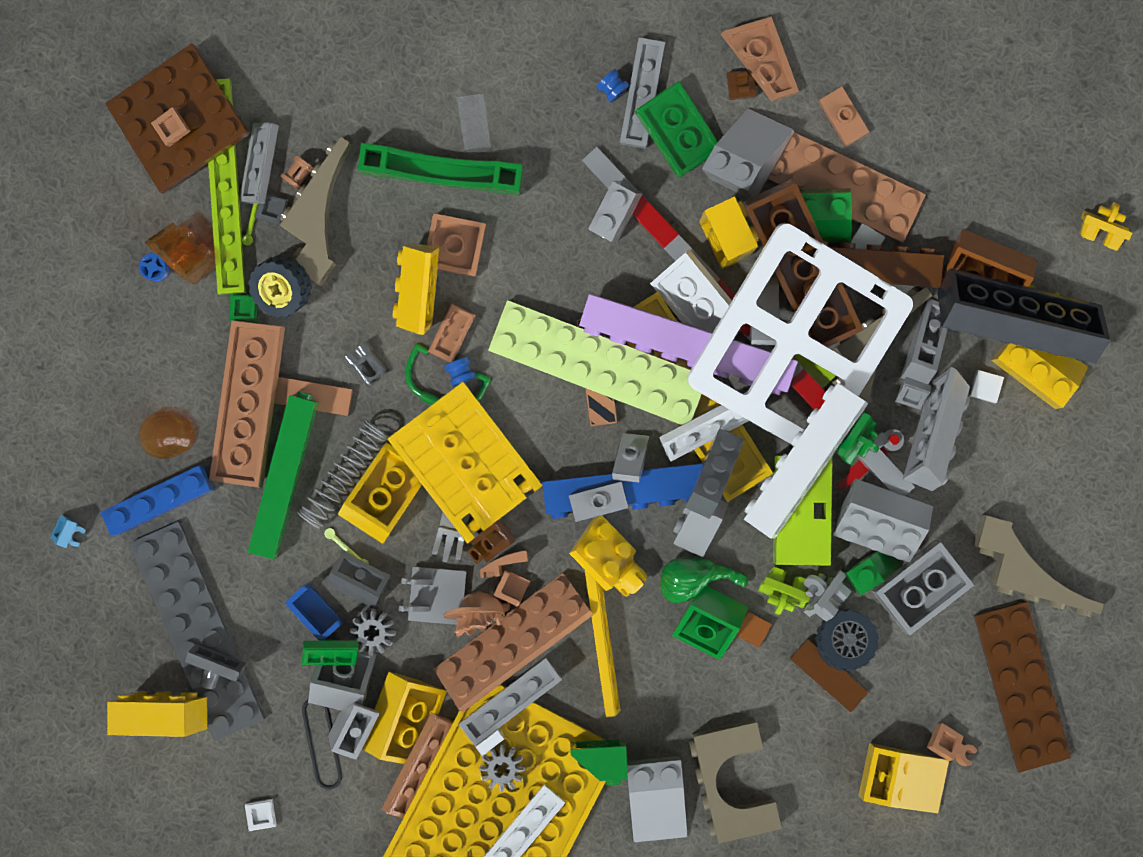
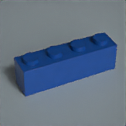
(157, 501)

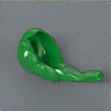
(686, 577)

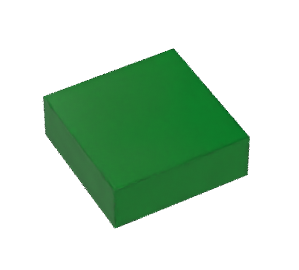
(242, 308)

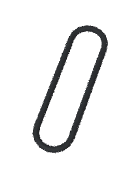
(312, 750)

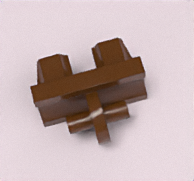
(491, 542)

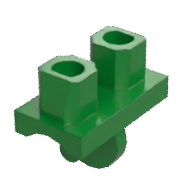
(859, 441)

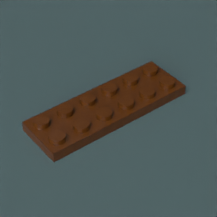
(1022, 686)

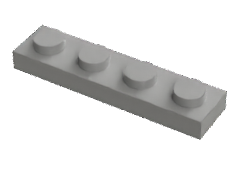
(642, 89)
(510, 701)

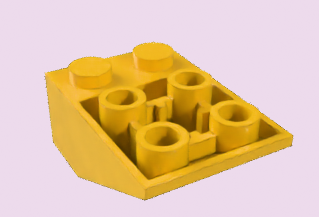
(903, 779)

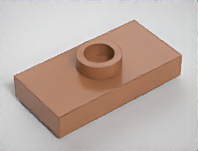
(843, 116)
(451, 333)

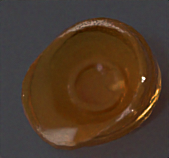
(166, 434)

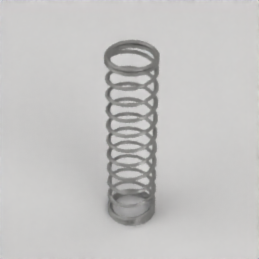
(308, 514)

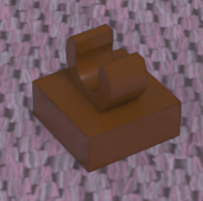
(740, 85)

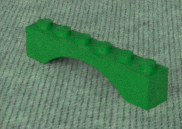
(434, 170)

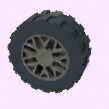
(847, 640)

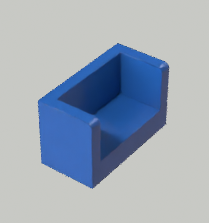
(314, 612)

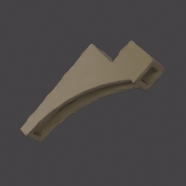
(309, 214)
(853, 346)
(1020, 573)

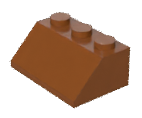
(989, 259)

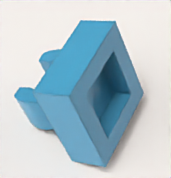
(63, 531)

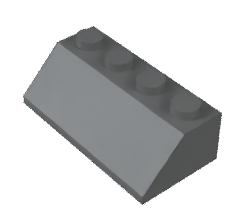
(937, 431)

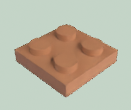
(458, 243)

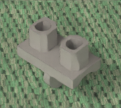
(823, 592)

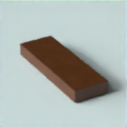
(834, 681)

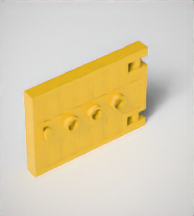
(464, 461)

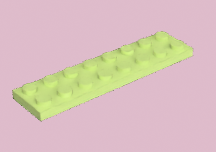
(595, 363)

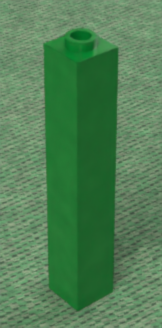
(283, 475)

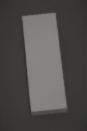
(258, 163)

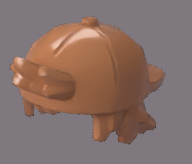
(477, 611)

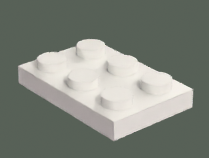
(692, 293)

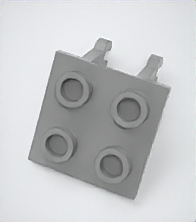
(433, 594)

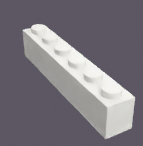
(805, 461)

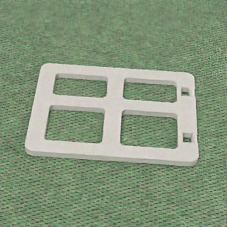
(793, 336)

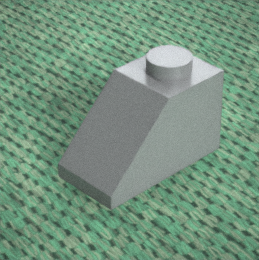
(352, 730)

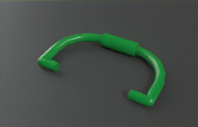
(426, 396)

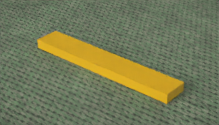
(603, 646)

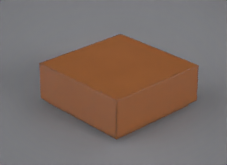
(753, 629)

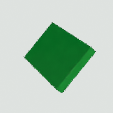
(677, 129)

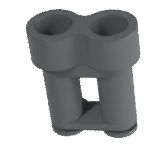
(361, 354)

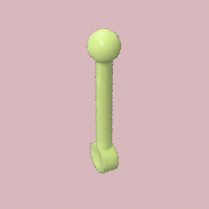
(330, 534)

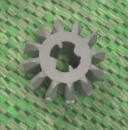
(378, 639)
(504, 777)

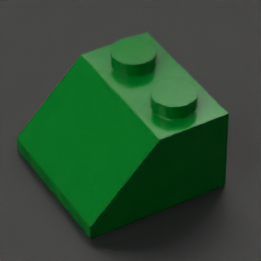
(830, 212)
(710, 622)
(602, 759)

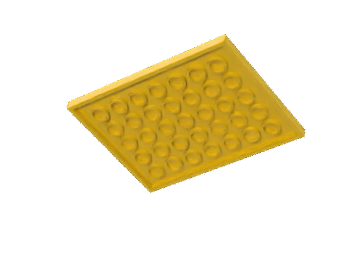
(464, 817)

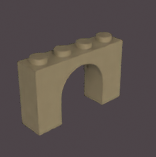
(729, 819)

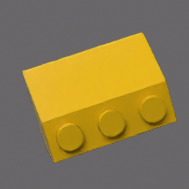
(416, 287)
(1046, 375)
(402, 716)

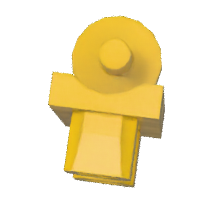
(1116, 232)

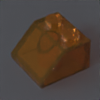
(182, 253)

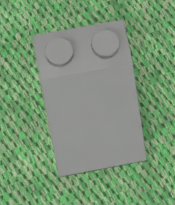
(747, 153)
(656, 799)

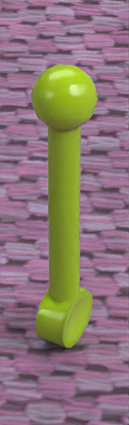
(247, 239)

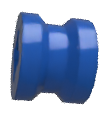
(612, 86)
(148, 266)
(460, 371)

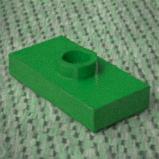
(329, 652)

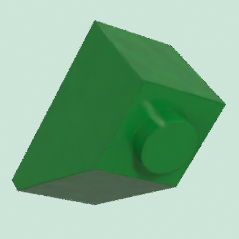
(871, 571)

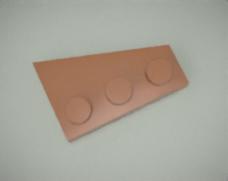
(763, 56)

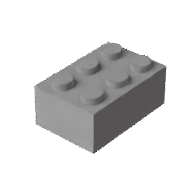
(883, 520)
(922, 587)

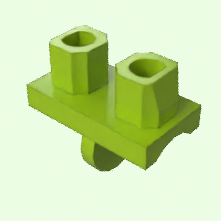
(781, 594)

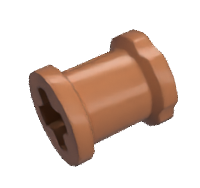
(298, 164)

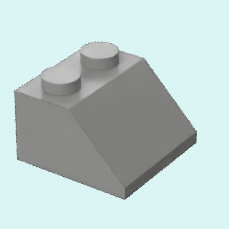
(342, 684)

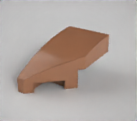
(495, 567)

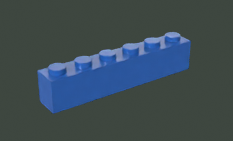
(655, 485)

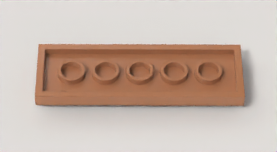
(875, 198)
(247, 404)
(513, 644)

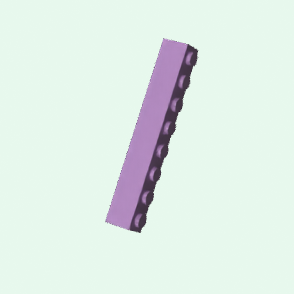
(675, 340)

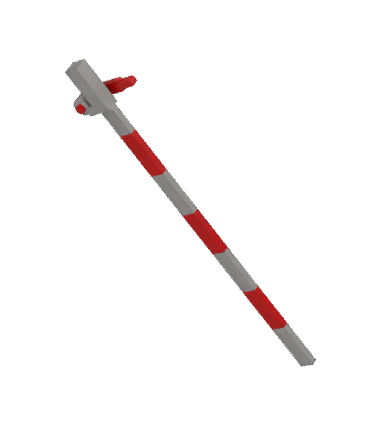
(801, 381)

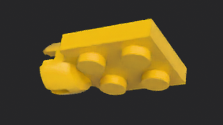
(608, 557)

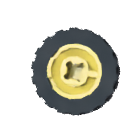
(292, 287)

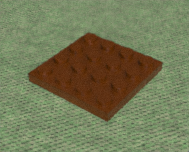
(193, 90)

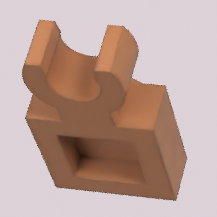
(948, 745)

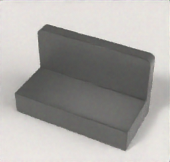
(358, 579)

